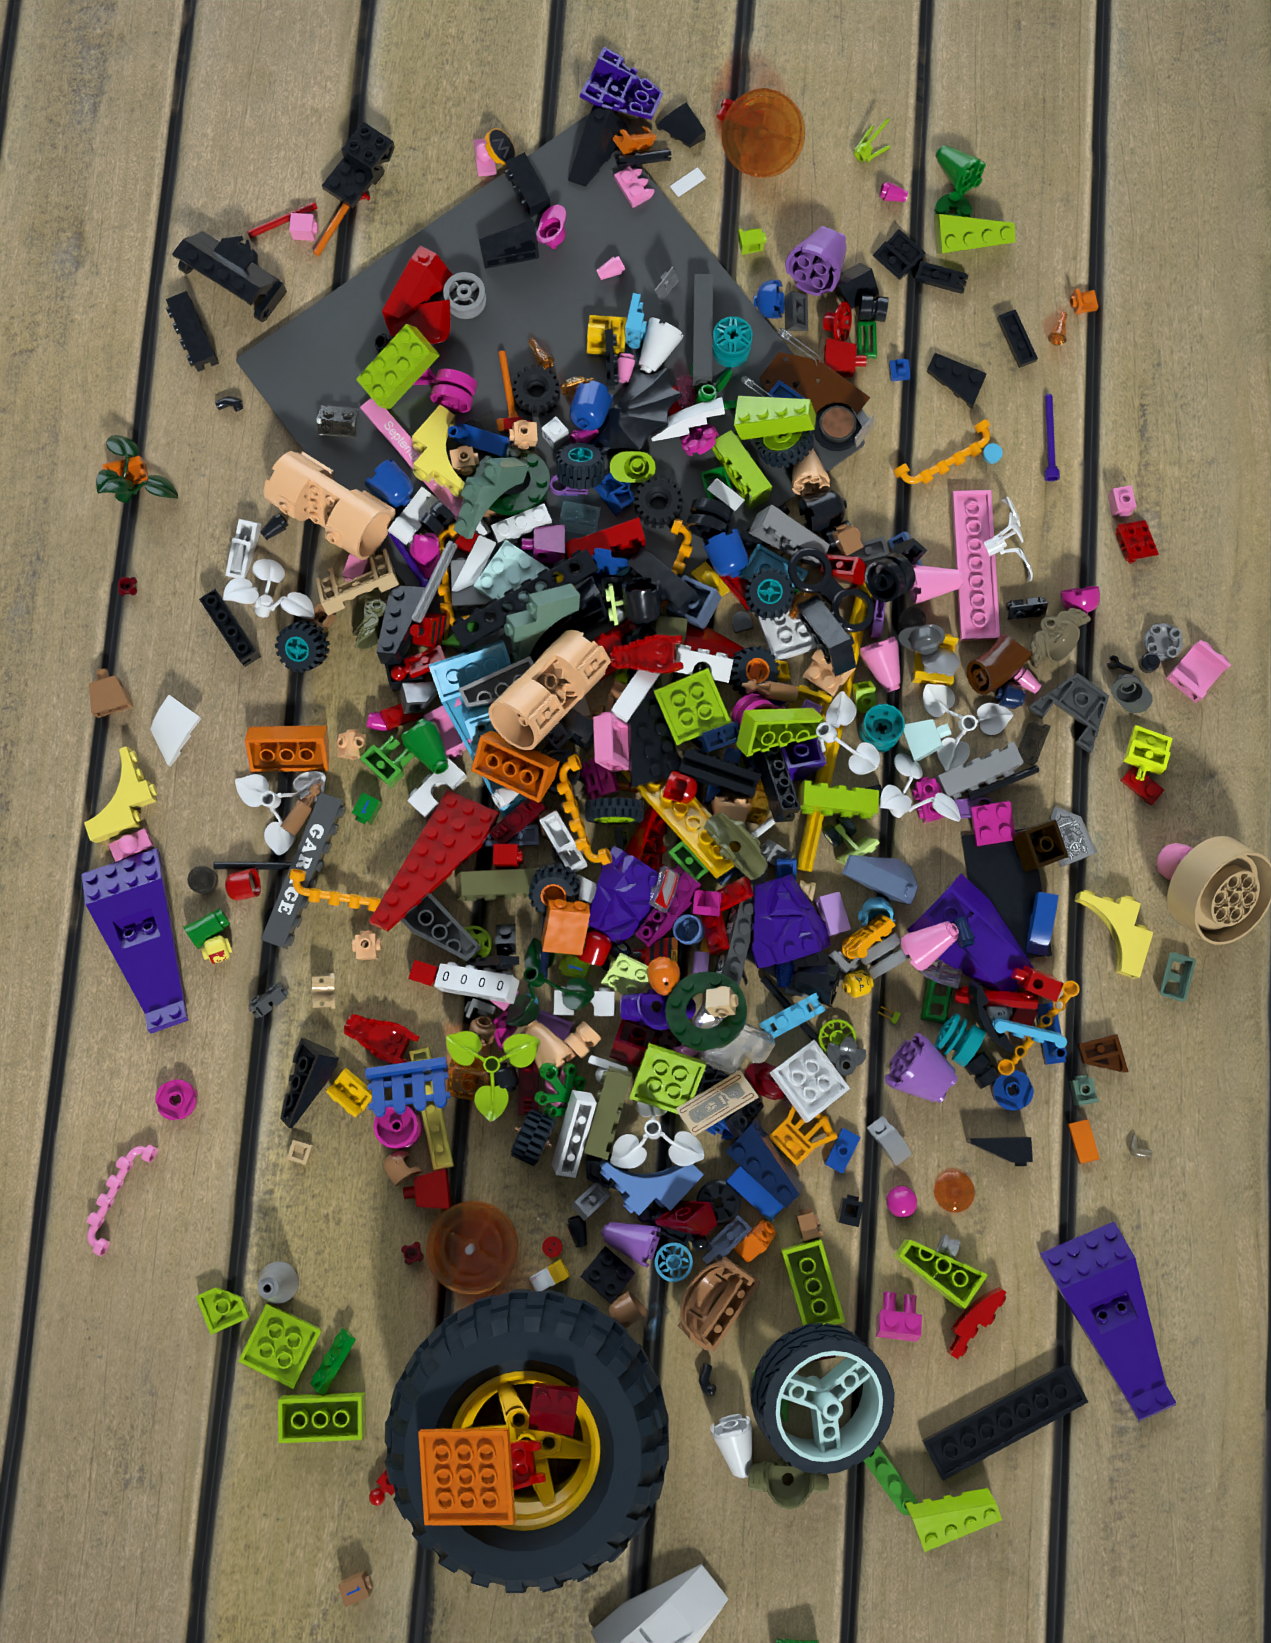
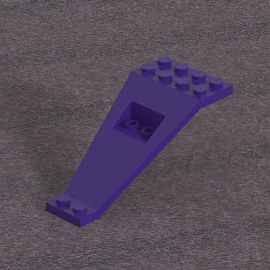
(133, 901)
(1094, 1279)

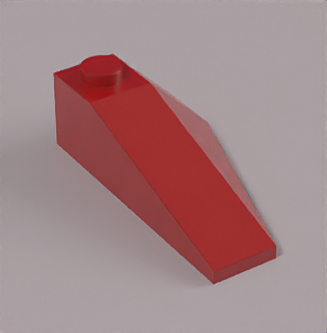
(420, 280)
(710, 641)
(648, 840)

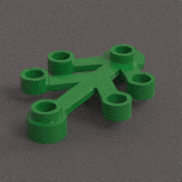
(549, 1072)

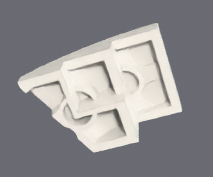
(173, 728)

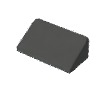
(796, 311)

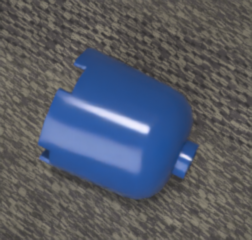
(590, 405)
(391, 484)
(727, 554)

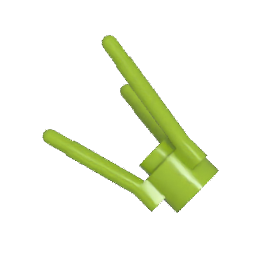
(864, 150)

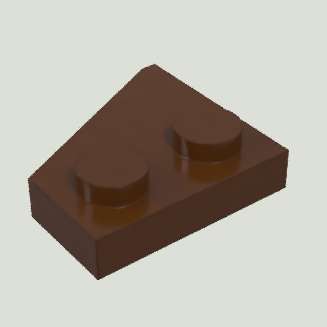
(1104, 1053)

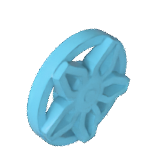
(673, 1262)

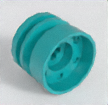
(730, 351)
(885, 718)
(957, 1038)

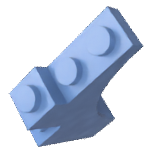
(641, 1189)

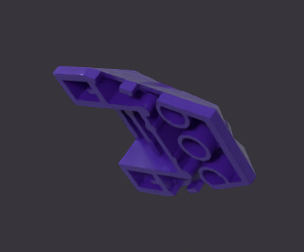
(619, 88)
(622, 896)
(785, 923)

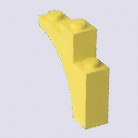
(434, 462)
(131, 794)
(1120, 917)

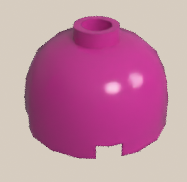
(1084, 599)

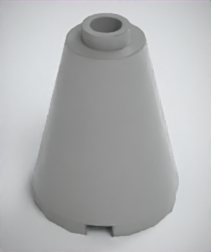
(277, 1282)

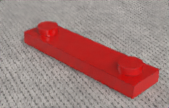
(1002, 998)

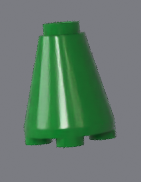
(960, 168)
(426, 745)

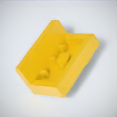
(821, 698)
(350, 1093)

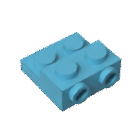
(635, 326)

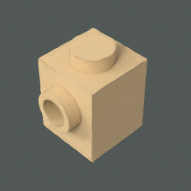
(721, 1001)

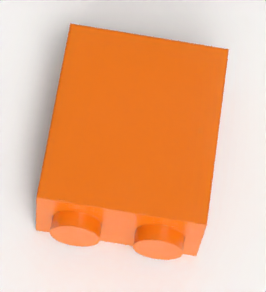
(565, 927)

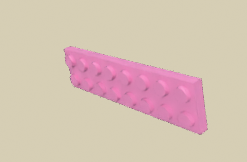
(978, 592)

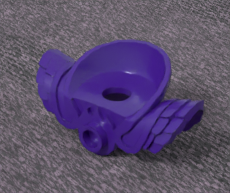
(638, 1009)

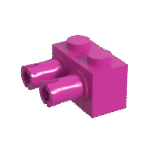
(899, 1325)

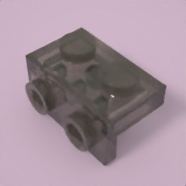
(337, 421)

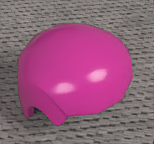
(901, 1201)

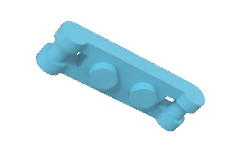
(793, 1016)
(1036, 1033)

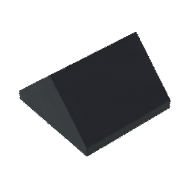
(854, 283)

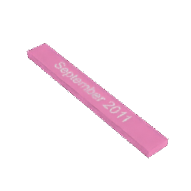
(403, 445)

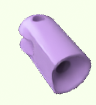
(700, 962)

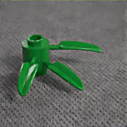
(708, 392)

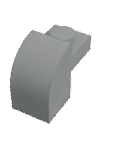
(889, 1140)

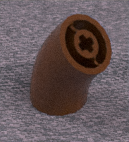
(996, 665)

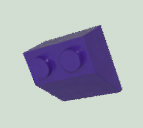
(803, 758)

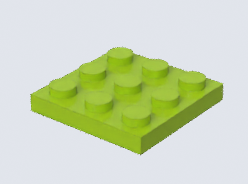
(692, 706)
(666, 1078)
(280, 1345)

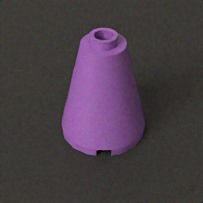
(633, 1240)

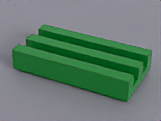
(873, 354)

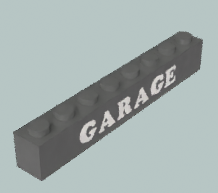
(309, 858)
(739, 932)

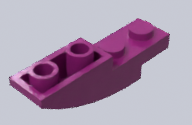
(659, 923)

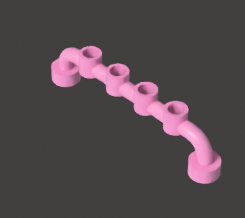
(106, 1201)

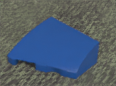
(615, 494)
(607, 564)

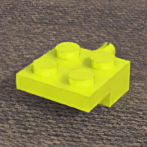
(1148, 751)

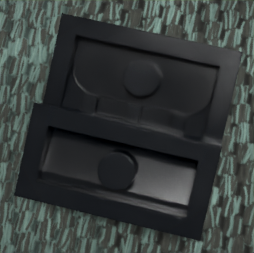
(899, 254)

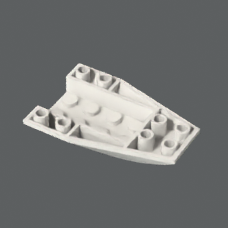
(667, 1613)

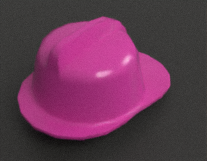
(551, 226)
(425, 552)

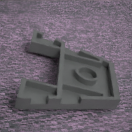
(1079, 700)

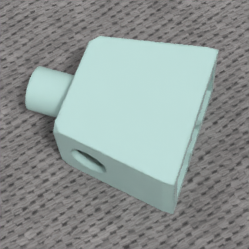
(925, 737)

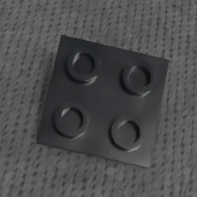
(608, 1274)

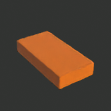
(1083, 1141)

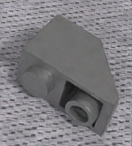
(417, 696)

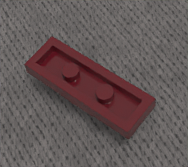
(517, 821)
(527, 1088)

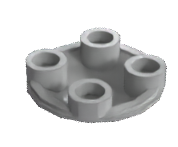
(1163, 641)
(941, 662)

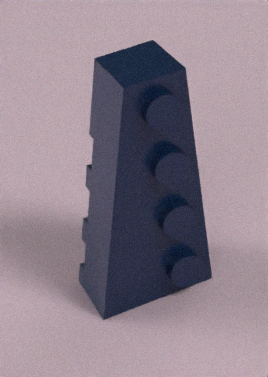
(764, 1163)

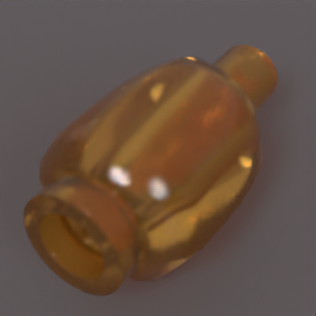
(571, 384)
(800, 597)

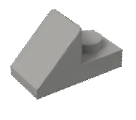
(590, 1200)

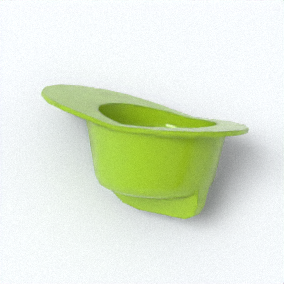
(632, 467)

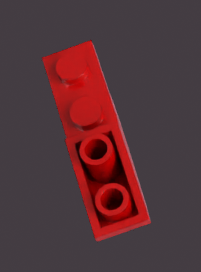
(979, 1312)

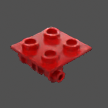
(1137, 541)

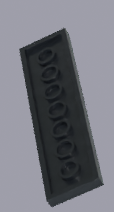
(1005, 1421)

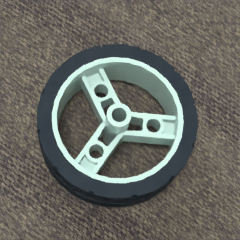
(832, 1447)

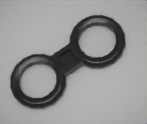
(831, 589)

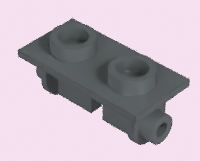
(261, 1003)

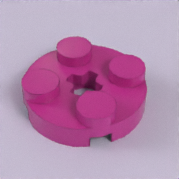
(699, 439)
(165, 1103)

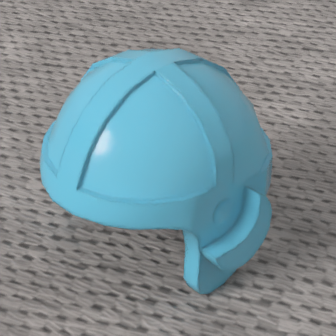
(872, 908)

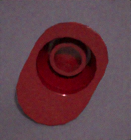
(762, 1082)

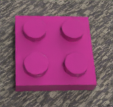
(992, 823)

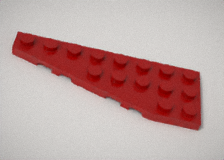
(447, 841)

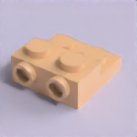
(821, 675)

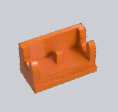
(635, 142)
(136, 469)

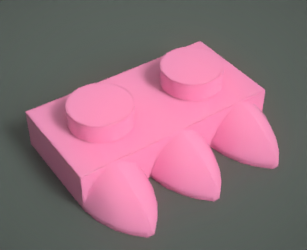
(632, 186)

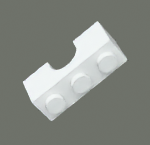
(520, 524)
(718, 665)
(423, 799)
(602, 1001)

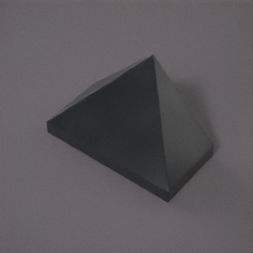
(910, 549)

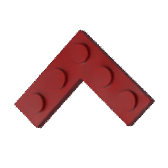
(714, 925)

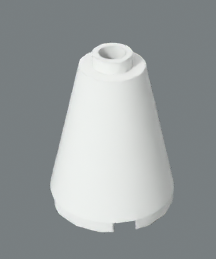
(658, 344)
(734, 1441)

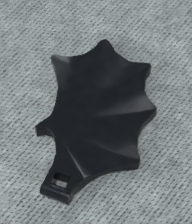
(638, 412)

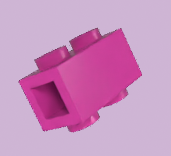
(922, 790)

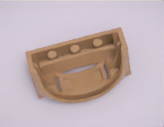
(702, 1292)

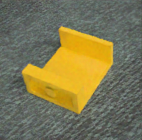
(922, 677)

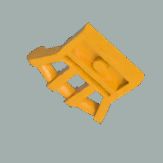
(859, 942)
(794, 1143)

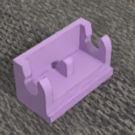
(832, 913)

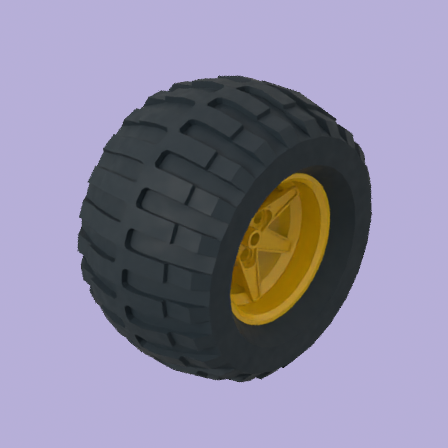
(623, 1417)

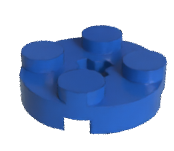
(1016, 1101)

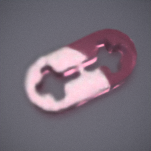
(685, 387)

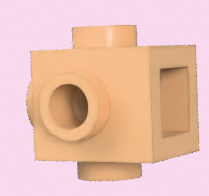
(523, 434)
(464, 460)
(351, 744)
(370, 952)

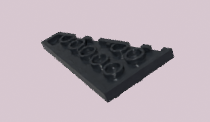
(649, 742)

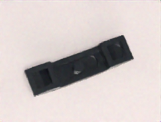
(977, 1000)

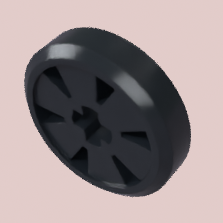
(730, 1198)

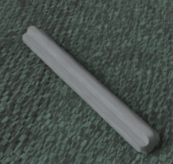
(434, 582)

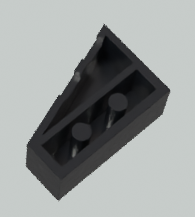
(510, 245)
(590, 611)

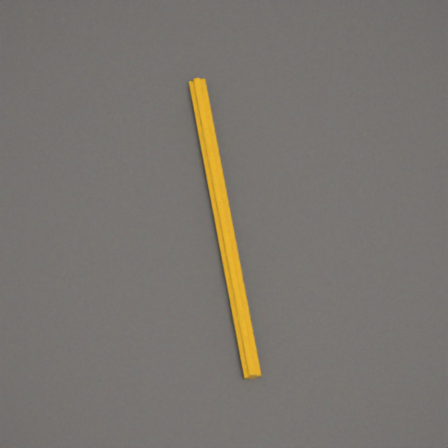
(824, 775)

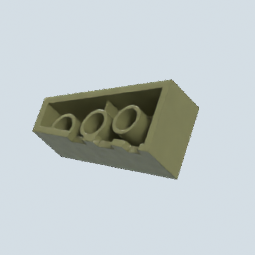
(493, 884)
(608, 1111)

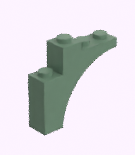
(482, 491)
(542, 612)

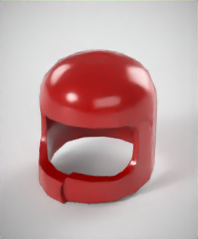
(680, 788)
(239, 886)
(596, 948)

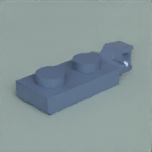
(726, 1239)

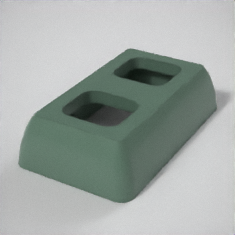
(1184, 979)

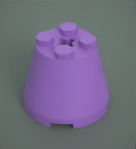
(817, 261)
(921, 1070)

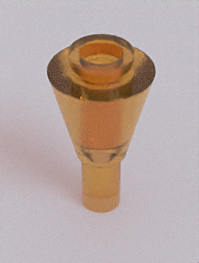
(1058, 333)
(541, 356)

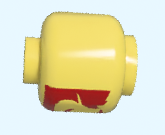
(216, 949)

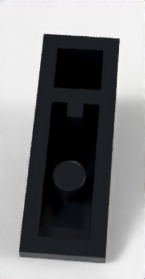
(1011, 1149)

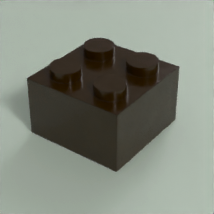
(1040, 845)

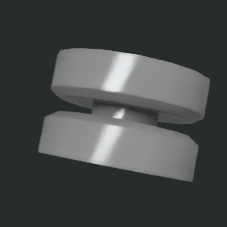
(884, 956)

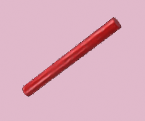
(280, 220)

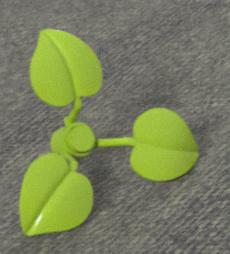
(520, 1050)

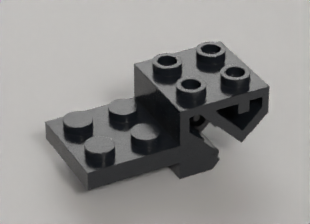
(360, 165)

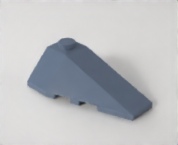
(883, 875)

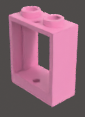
(611, 742)

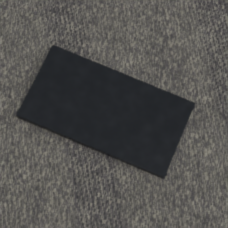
(1001, 878)

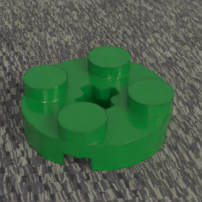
(953, 201)

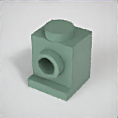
(1078, 1096)

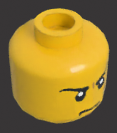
(857, 983)

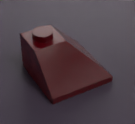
(689, 1217)

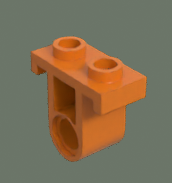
(756, 1241)

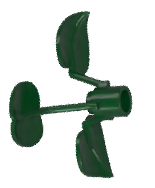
(110, 482)
(525, 1010)

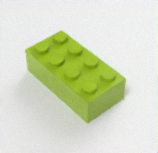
(397, 367)
(812, 1283)
(322, 1417)

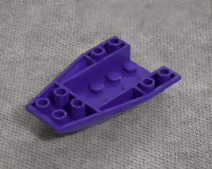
(995, 948)

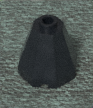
(819, 980)

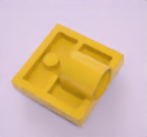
(596, 334)

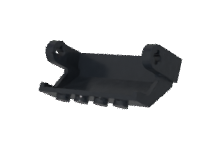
(233, 268)

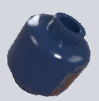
(1010, 695)

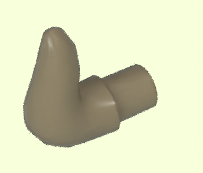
(1138, 1152)

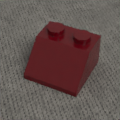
(632, 1042)
(553, 1408)

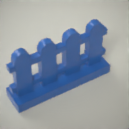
(406, 1074)

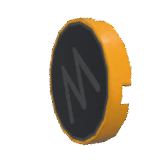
(499, 146)

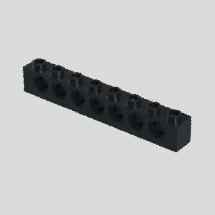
(467, 638)

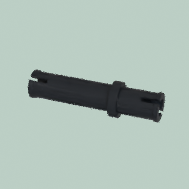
(636, 159)

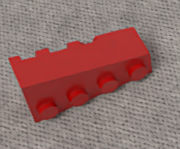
(621, 539)

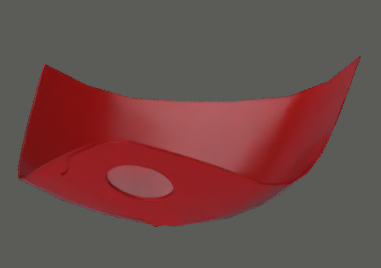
(429, 318)

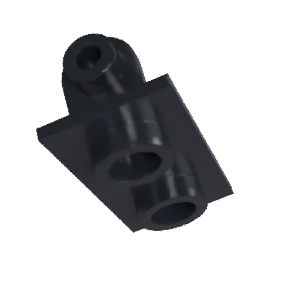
(1034, 608)

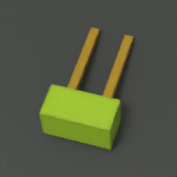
(894, 1019)

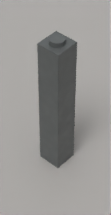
(702, 329)

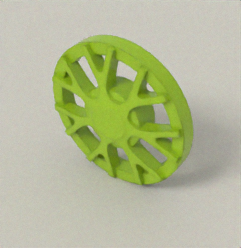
(835, 1036)

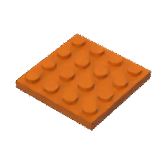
(467, 1476)

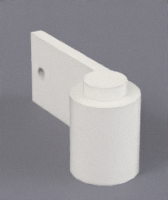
(408, 522)

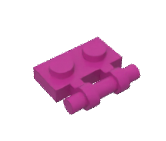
(604, 779)

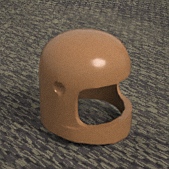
(396, 1168)
(627, 1309)

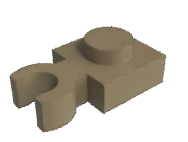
(578, 793)

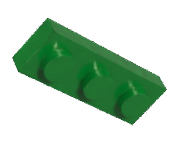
(332, 1361)

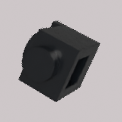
(850, 1218)

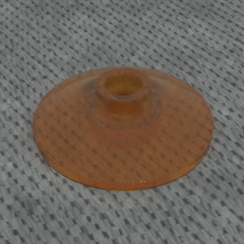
(944, 1187)

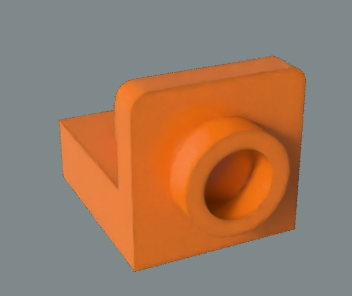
(1083, 301)

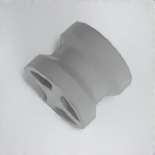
(948, 1246)

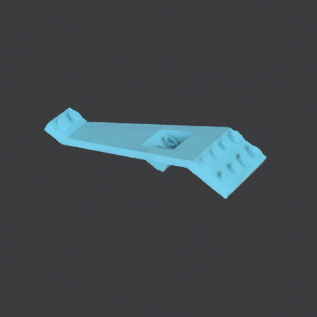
(460, 671)

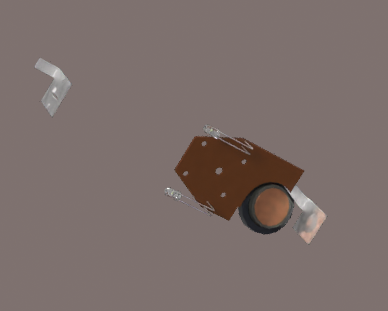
(836, 424)

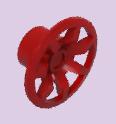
(835, 321)

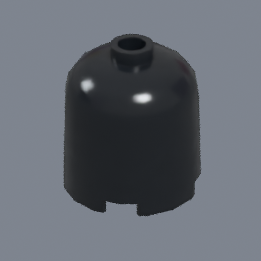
(822, 510)
(642, 600)

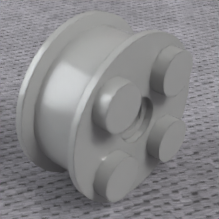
(465, 295)

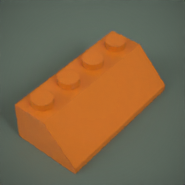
(287, 748)
(516, 769)

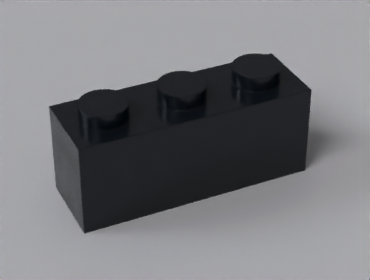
(527, 185)

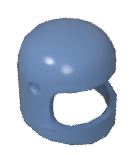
(689, 930)

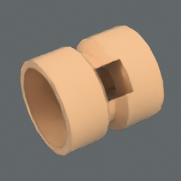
(582, 1039)

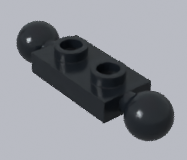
(698, 1242)

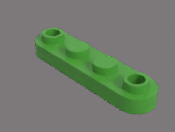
(890, 1480)

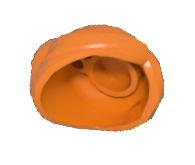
(661, 971)

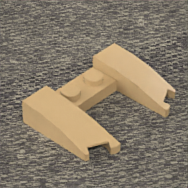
(333, 595)

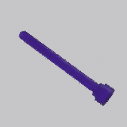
(1052, 472)
(410, 561)

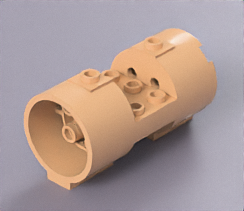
(350, 518)
(548, 689)

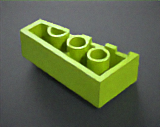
(966, 233)
(772, 416)
(742, 470)
(776, 728)
(837, 800)
(944, 1274)
(952, 1517)

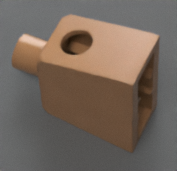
(108, 695)

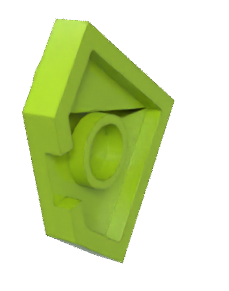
(221, 1309)

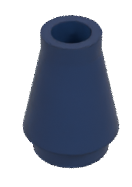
(965, 935)

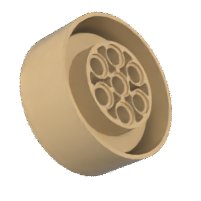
(1220, 890)

